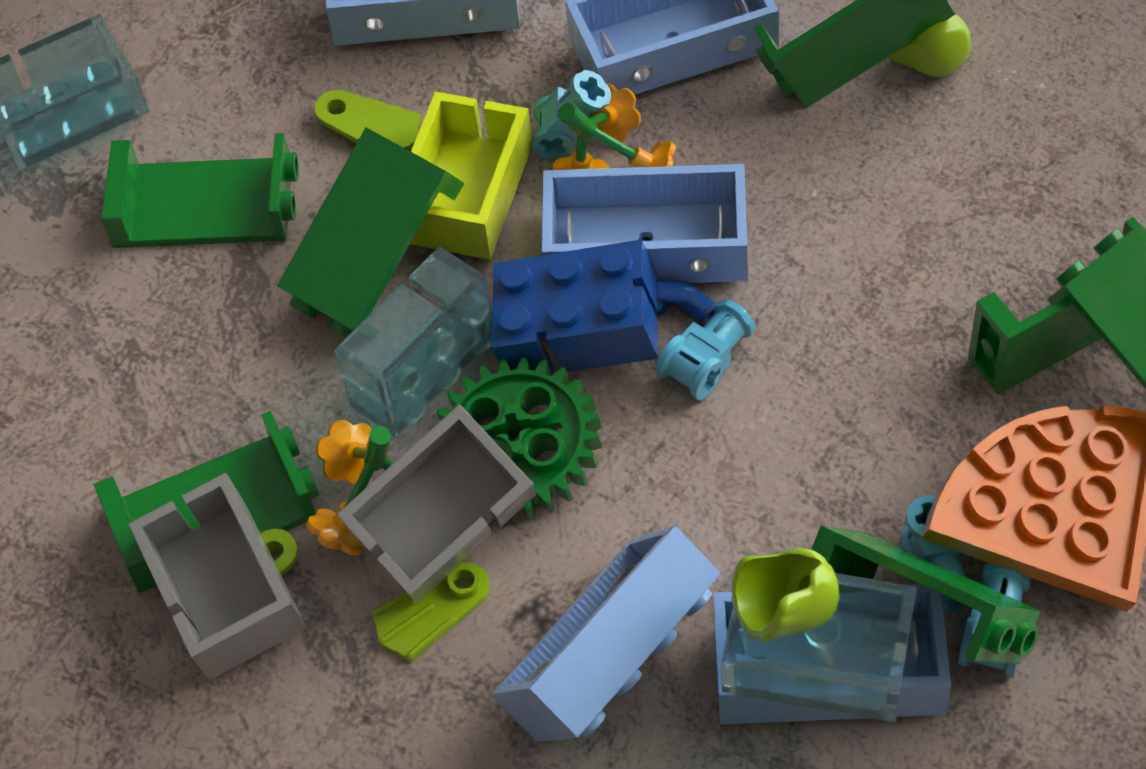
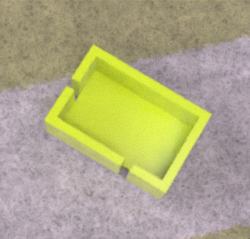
(488, 168)

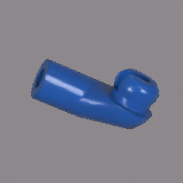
(685, 296)

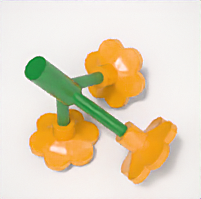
(611, 128)
(351, 455)

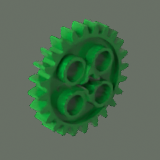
(510, 398)

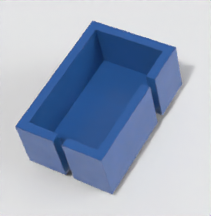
(580, 304)

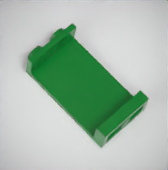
(846, 44)
(198, 199)
(363, 231)
(1113, 295)
(1015, 350)
(261, 472)
(1005, 626)

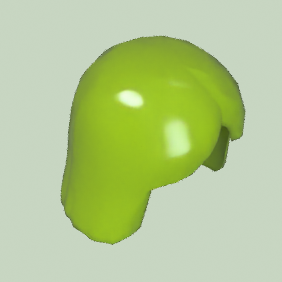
(937, 49)
(784, 593)

